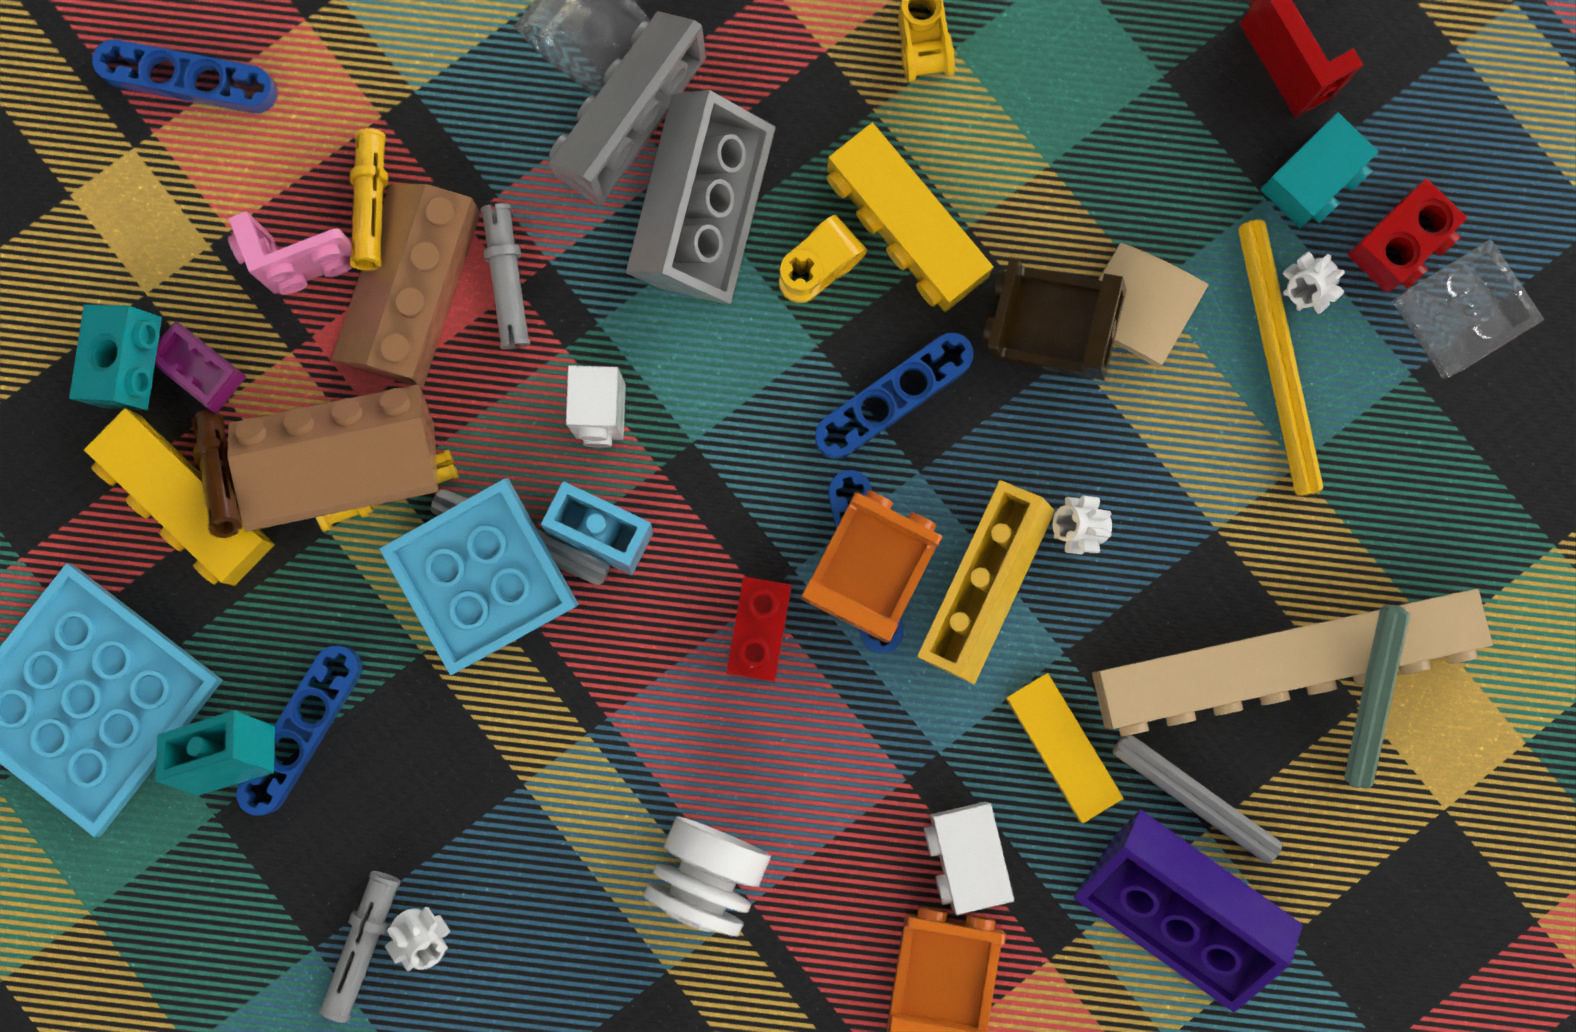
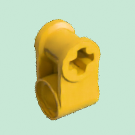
(925, 43)
(825, 255)

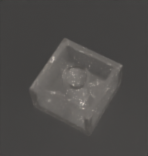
(1468, 309)

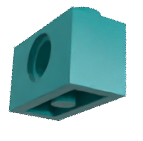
(115, 357)

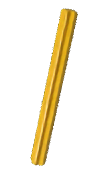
(1280, 358)

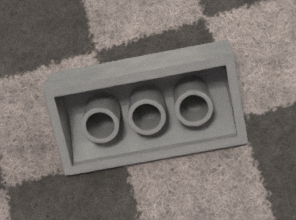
(628, 106)
(701, 197)

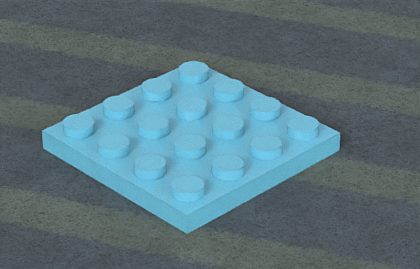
(88, 696)

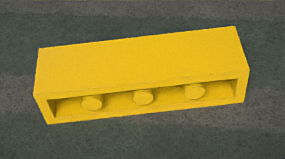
(908, 218)
(172, 492)
(987, 582)

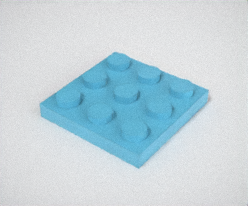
(479, 576)

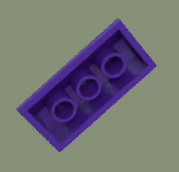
(1190, 912)

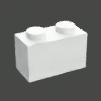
(595, 405)
(969, 857)

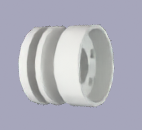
(706, 877)

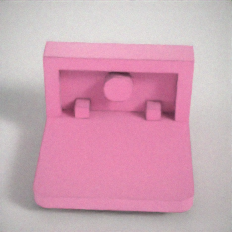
(291, 266)

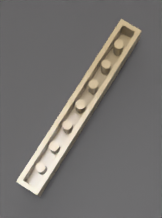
(1283, 662)

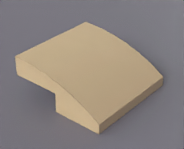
(1155, 303)

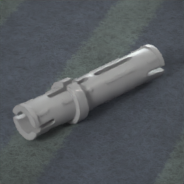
(503, 256)
(366, 928)

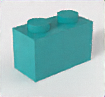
(1319, 171)
(215, 753)

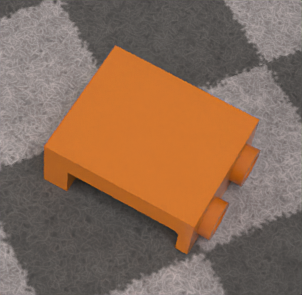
(872, 565)
(944, 973)

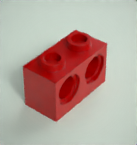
(1403, 232)
(758, 629)

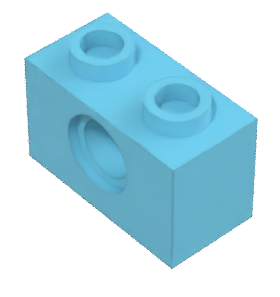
(597, 527)

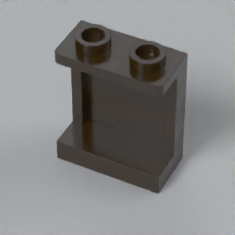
(1055, 320)

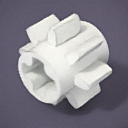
(1313, 282)
(1082, 524)
(417, 939)

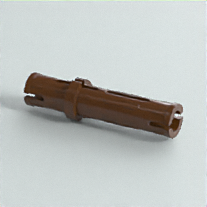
(217, 482)

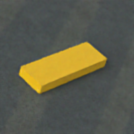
(1064, 748)

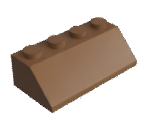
(405, 302)
(332, 457)

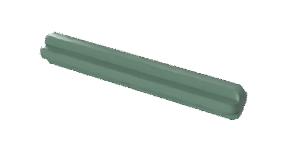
(1377, 696)

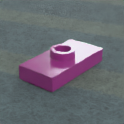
(197, 367)

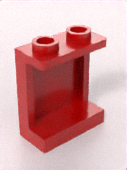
(1294, 55)

